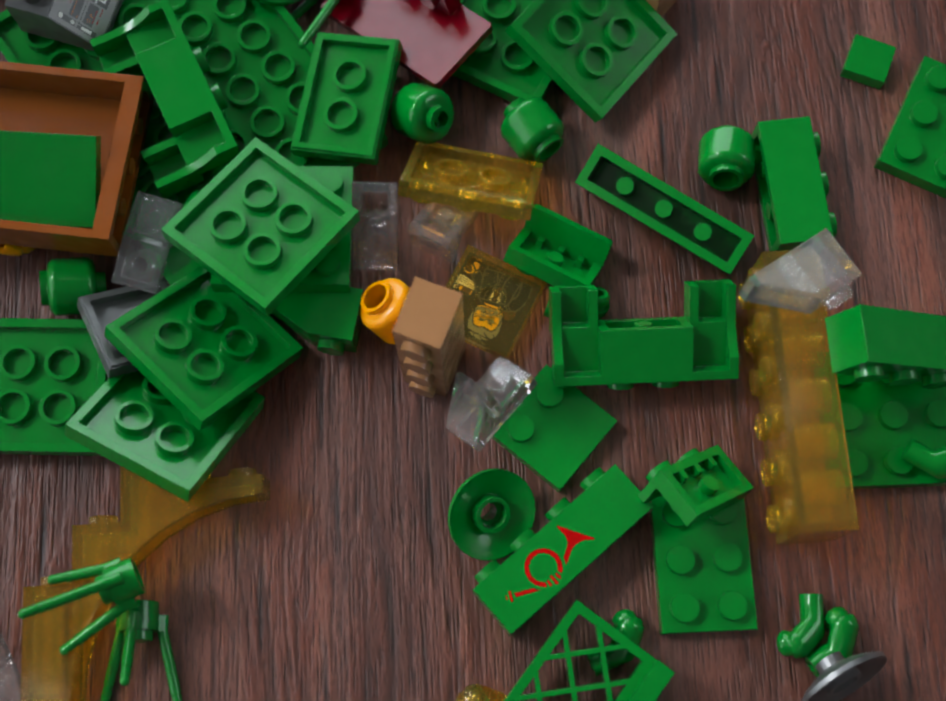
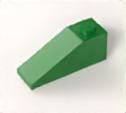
(324, 319)

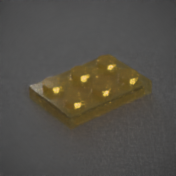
(471, 180)

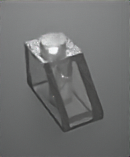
(805, 277)

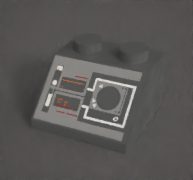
(65, 20)

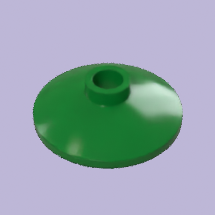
(509, 513)

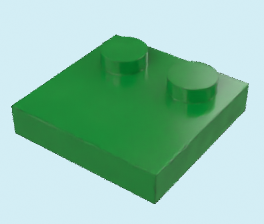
(554, 430)

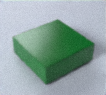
(868, 61)

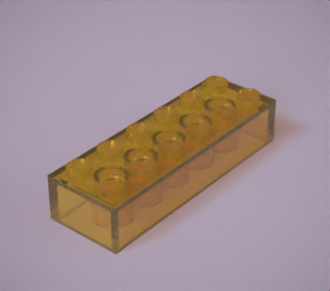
(798, 422)

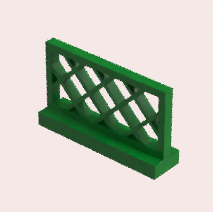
(643, 684)

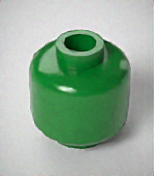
(422, 113)
(532, 129)
(726, 157)
(68, 280)

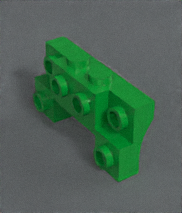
(158, 49)
(644, 349)

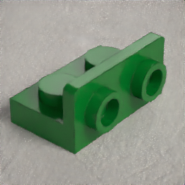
(697, 484)

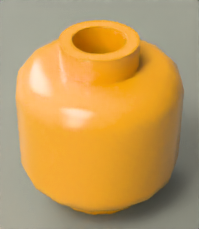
(382, 306)

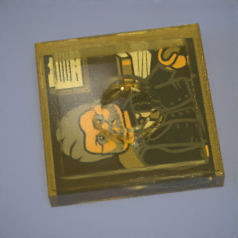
(495, 301)

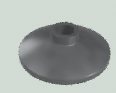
(843, 675)

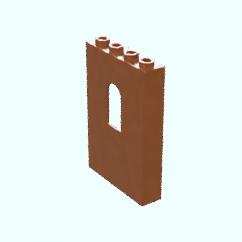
(80, 104)

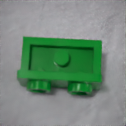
(558, 250)

